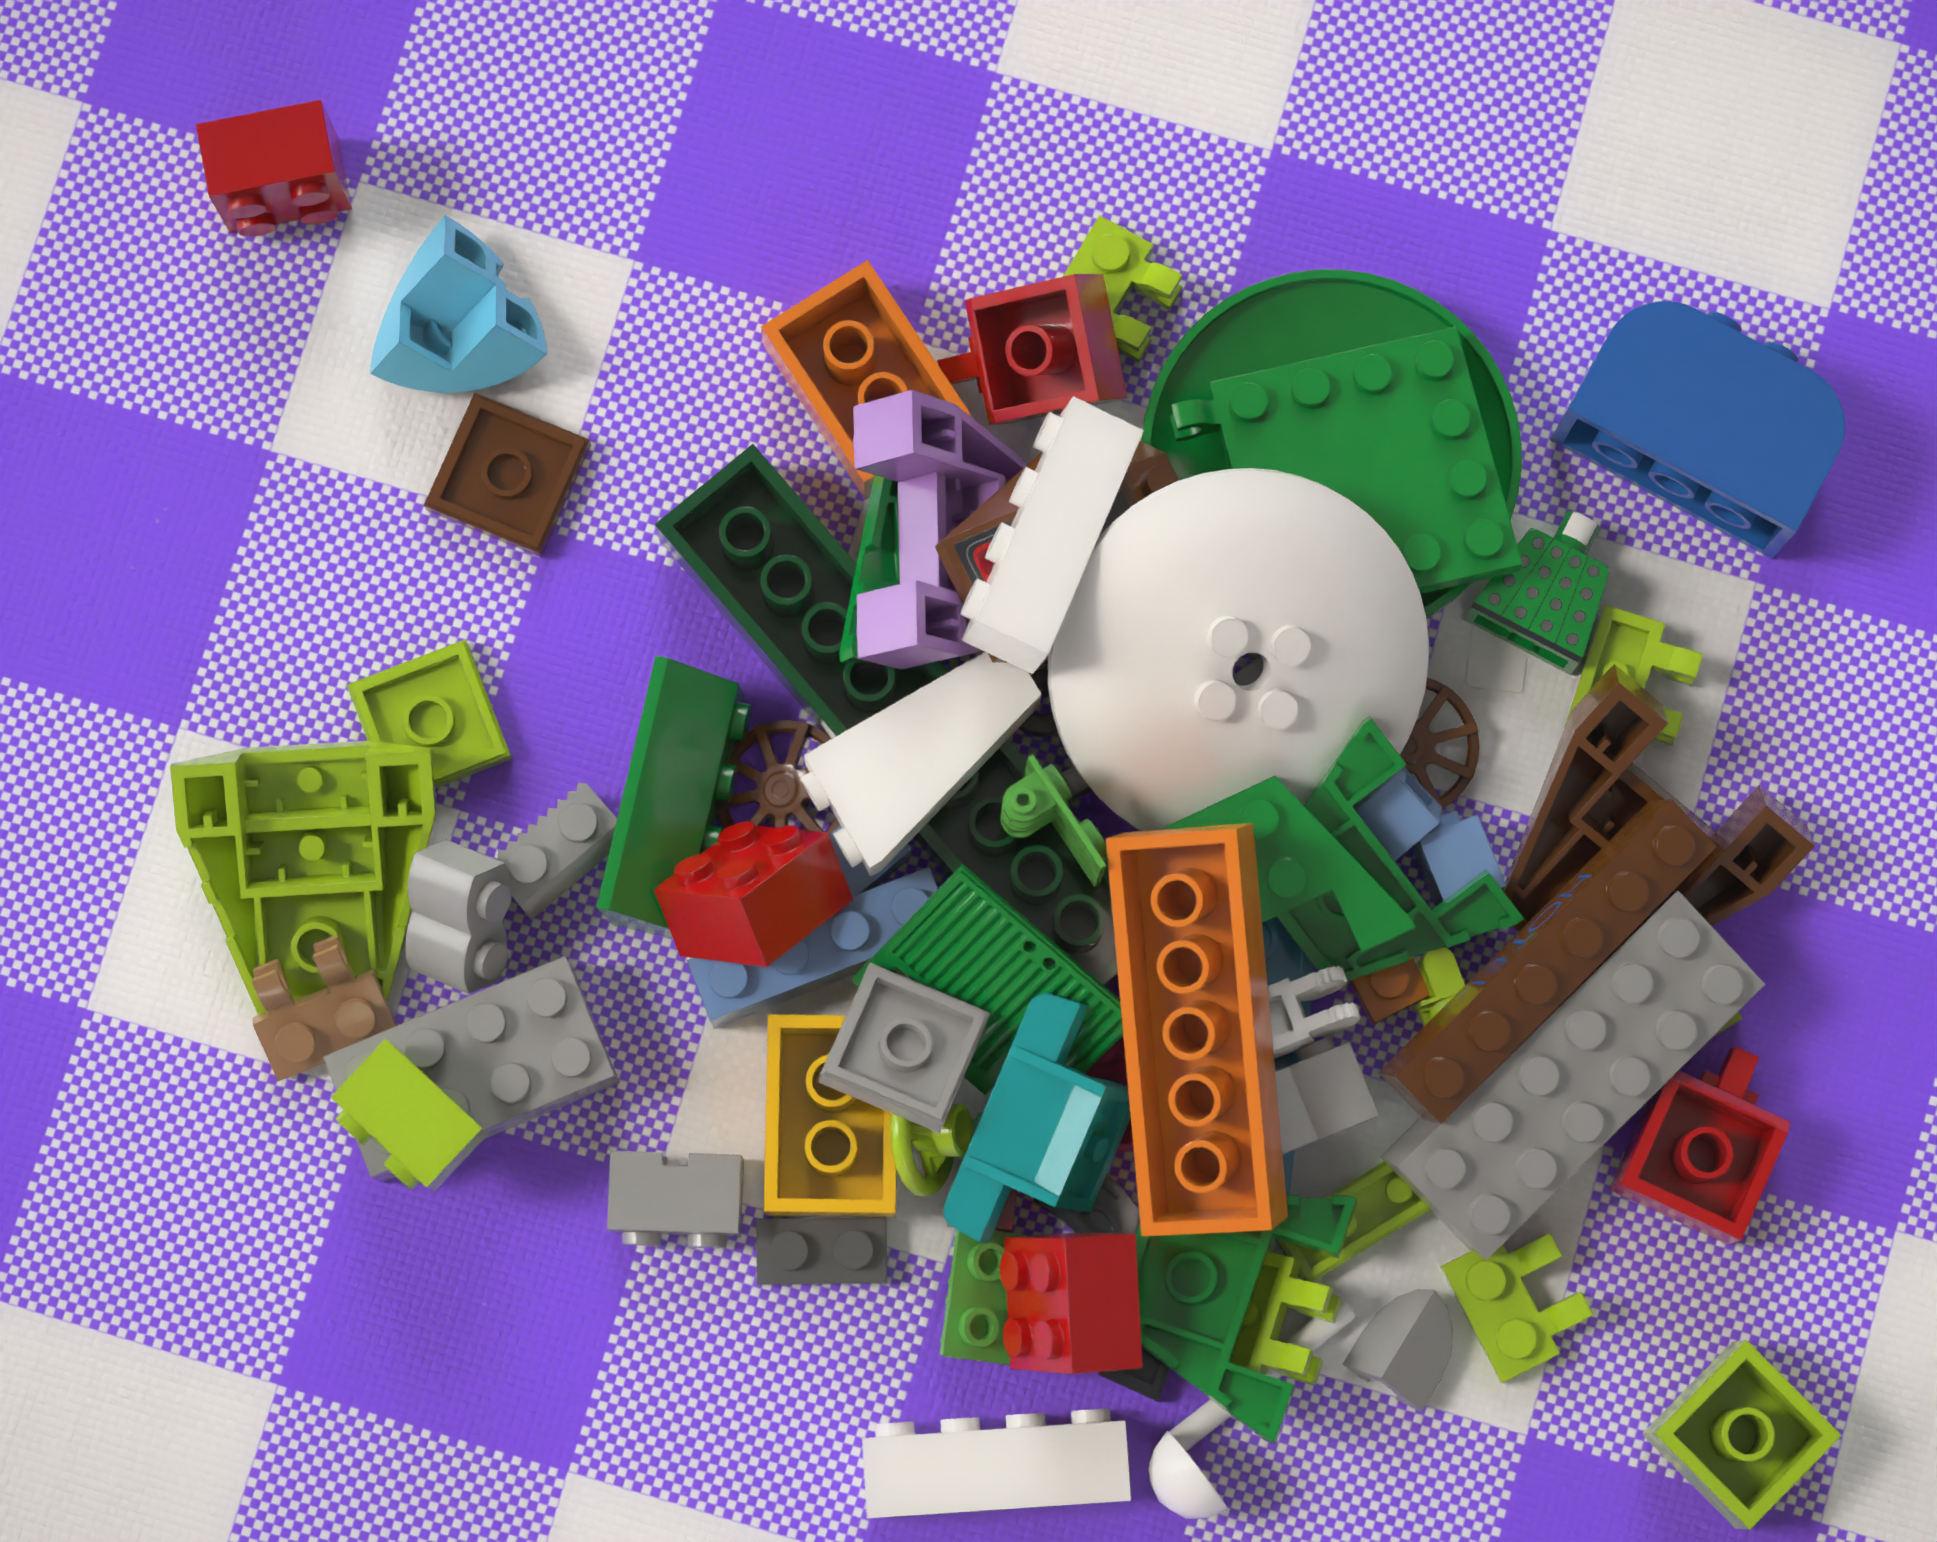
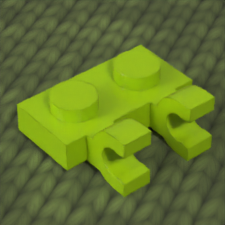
(1125, 266)
(1636, 648)
(1274, 1293)
(1503, 1311)

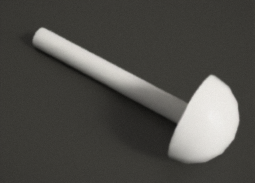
(1172, 1471)

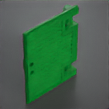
(977, 951)

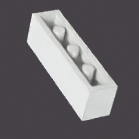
(1051, 534)
(996, 1467)

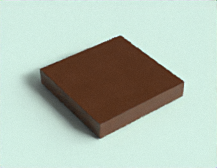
(507, 475)

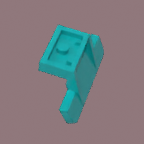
(1042, 1126)

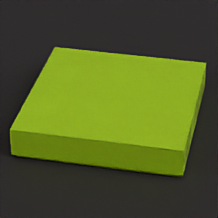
(437, 706)

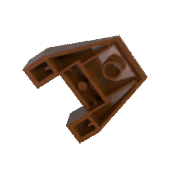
(1599, 789)

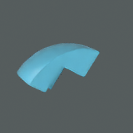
(455, 320)

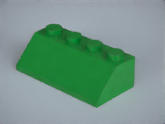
(672, 788)

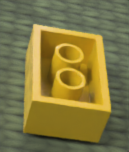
(821, 1145)

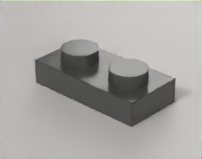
(821, 1251)

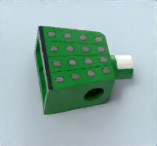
(1551, 599)

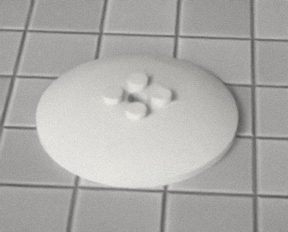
(1193, 586)

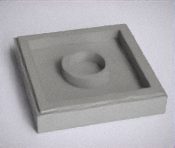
(904, 1047)

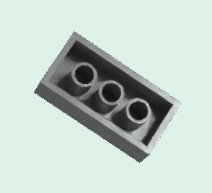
(498, 1052)

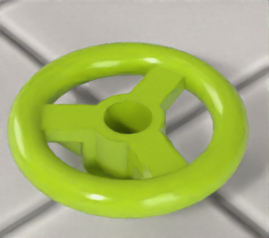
(935, 1149)

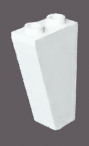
(915, 756)

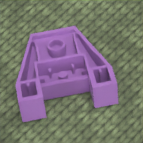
(943, 474)

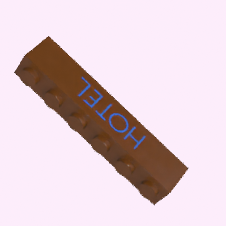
(1547, 960)

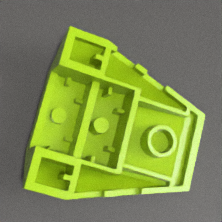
(308, 850)

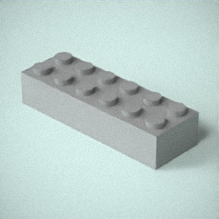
(1576, 1077)

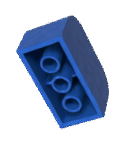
(1707, 421)

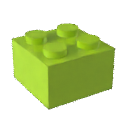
(1741, 1435)

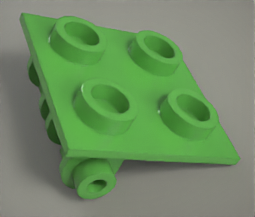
(1043, 799)
(976, 1301)

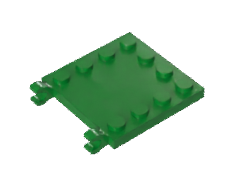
(1389, 433)

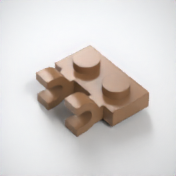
(306, 1029)

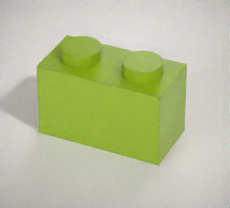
(408, 1117)

